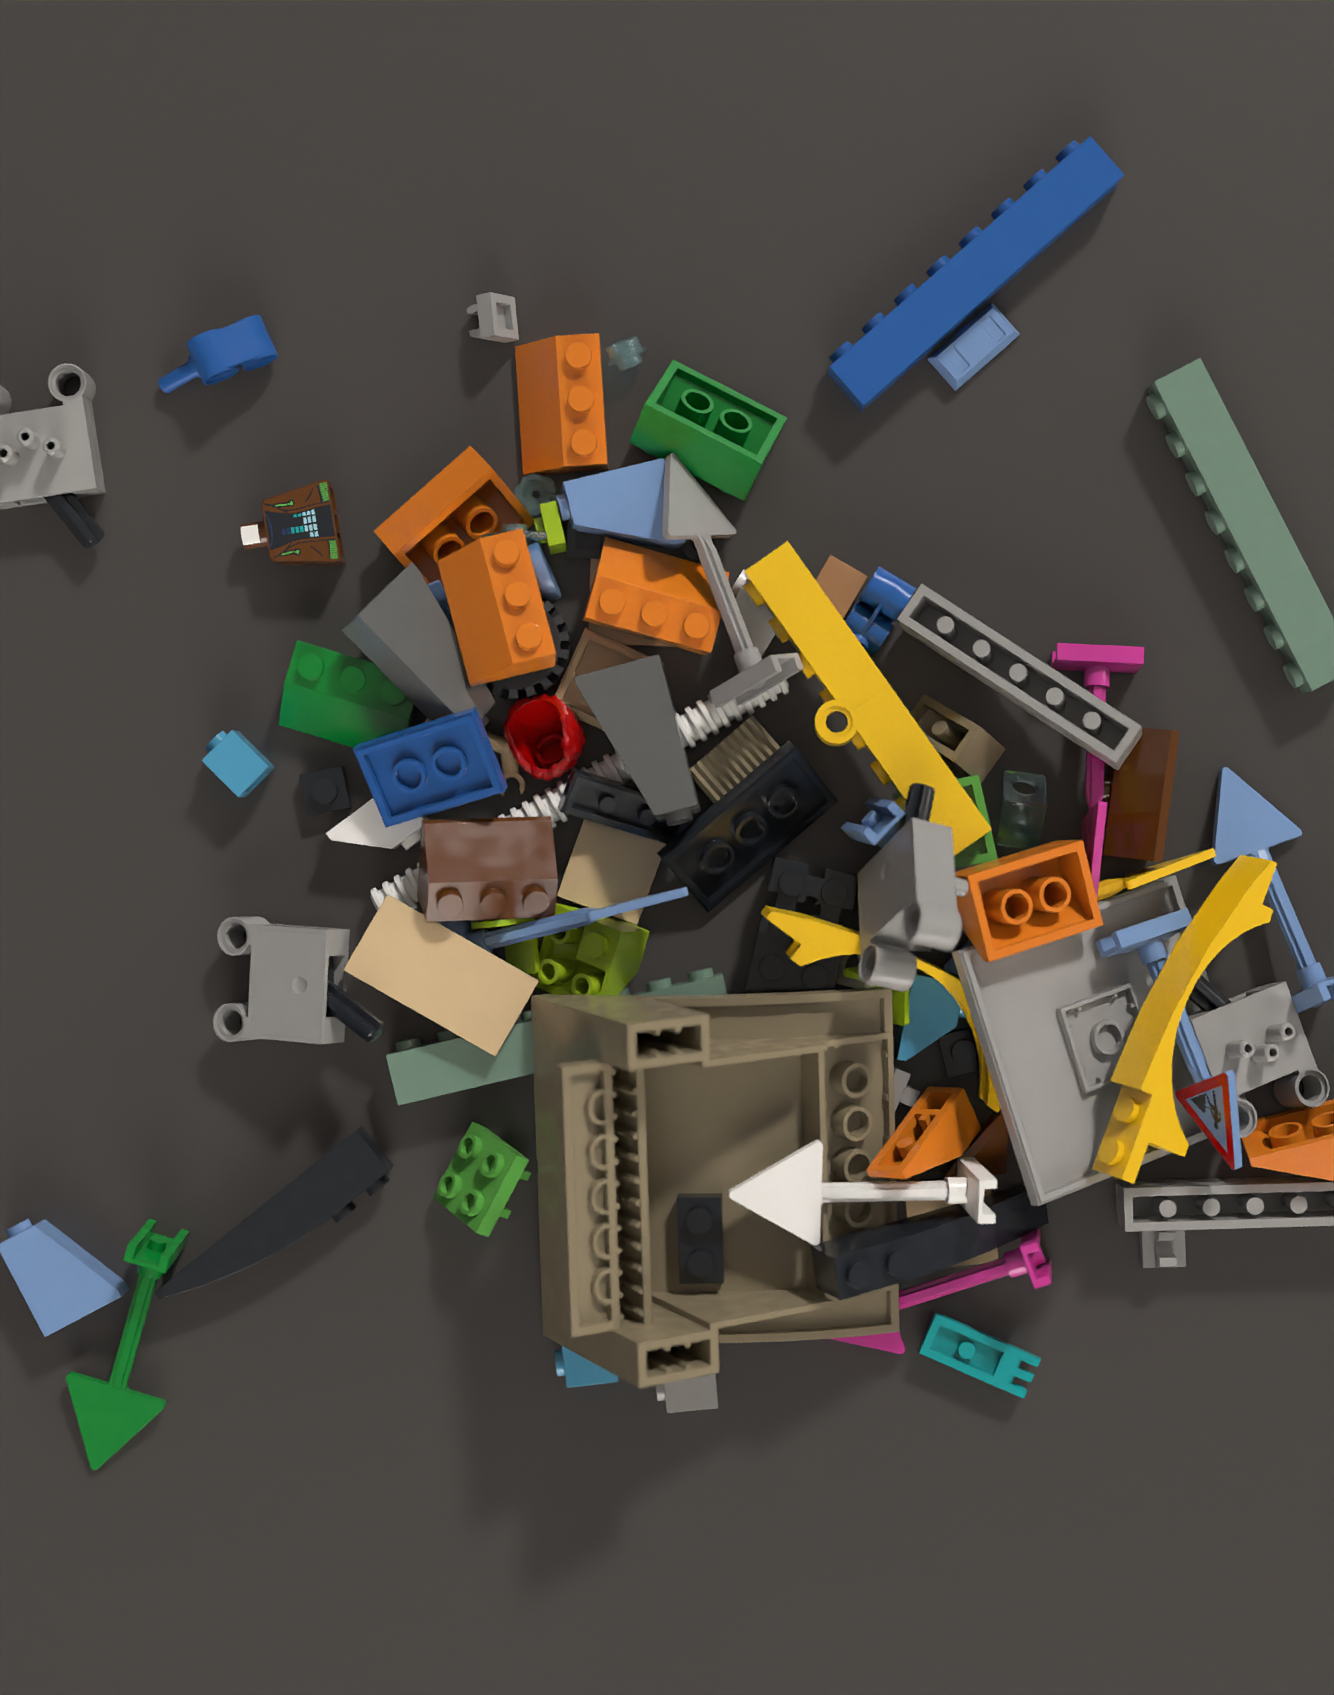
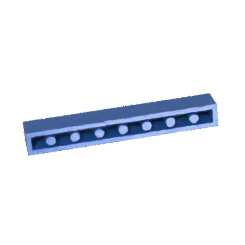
(975, 273)

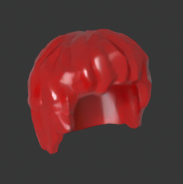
(544, 736)

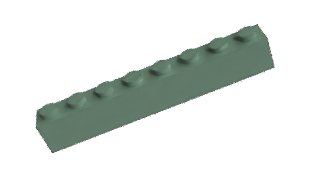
(1248, 523)
(458, 1065)

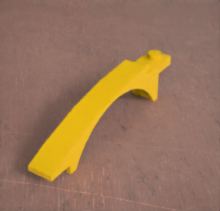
(822, 939)
(1145, 1103)

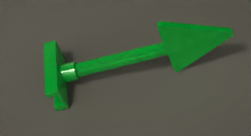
(110, 1410)

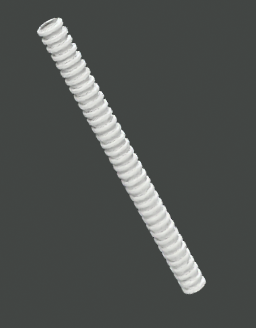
(693, 724)

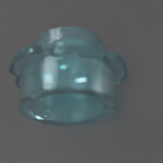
(625, 353)
(533, 483)

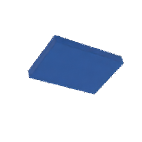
(430, 767)

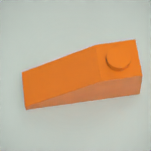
(930, 1134)

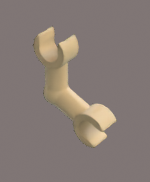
(510, 767)

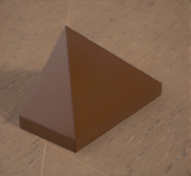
(987, 1147)

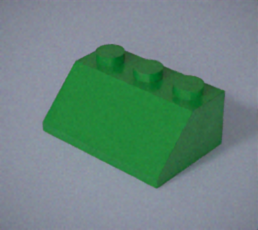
(709, 428)
(341, 697)

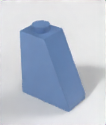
(619, 504)
(57, 1275)

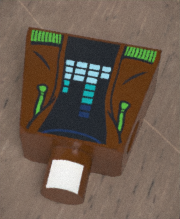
(299, 527)

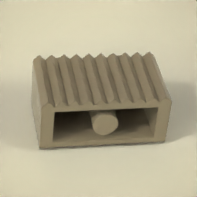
(733, 759)

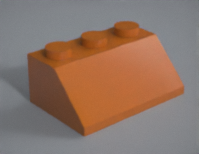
(562, 405)
(451, 513)
(653, 597)
(497, 608)
(1028, 899)

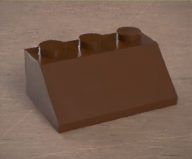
(1141, 798)
(487, 868)

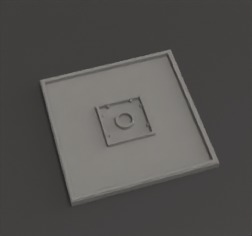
(1055, 1033)

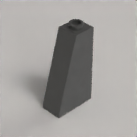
(417, 648)
(642, 725)

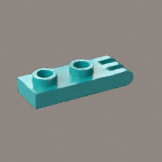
(977, 1354)

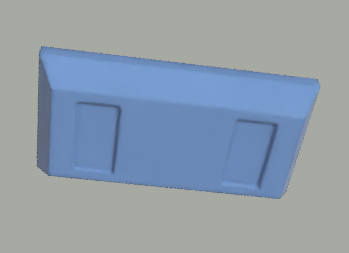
(973, 346)

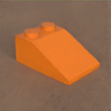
(1295, 1142)

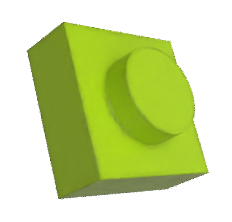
(551, 524)

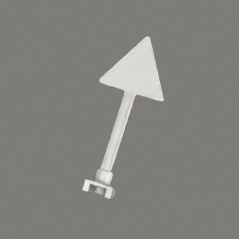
(793, 1191)

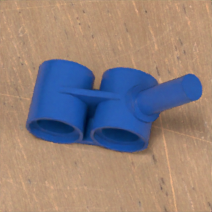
(219, 352)
(878, 607)

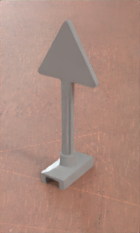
(694, 516)

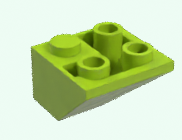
(591, 957)

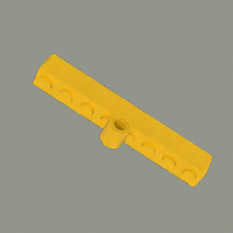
(858, 692)

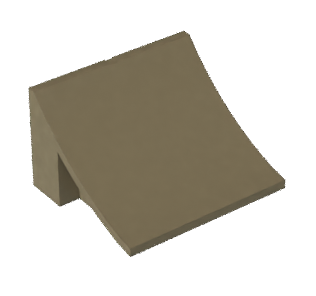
(695, 1100)

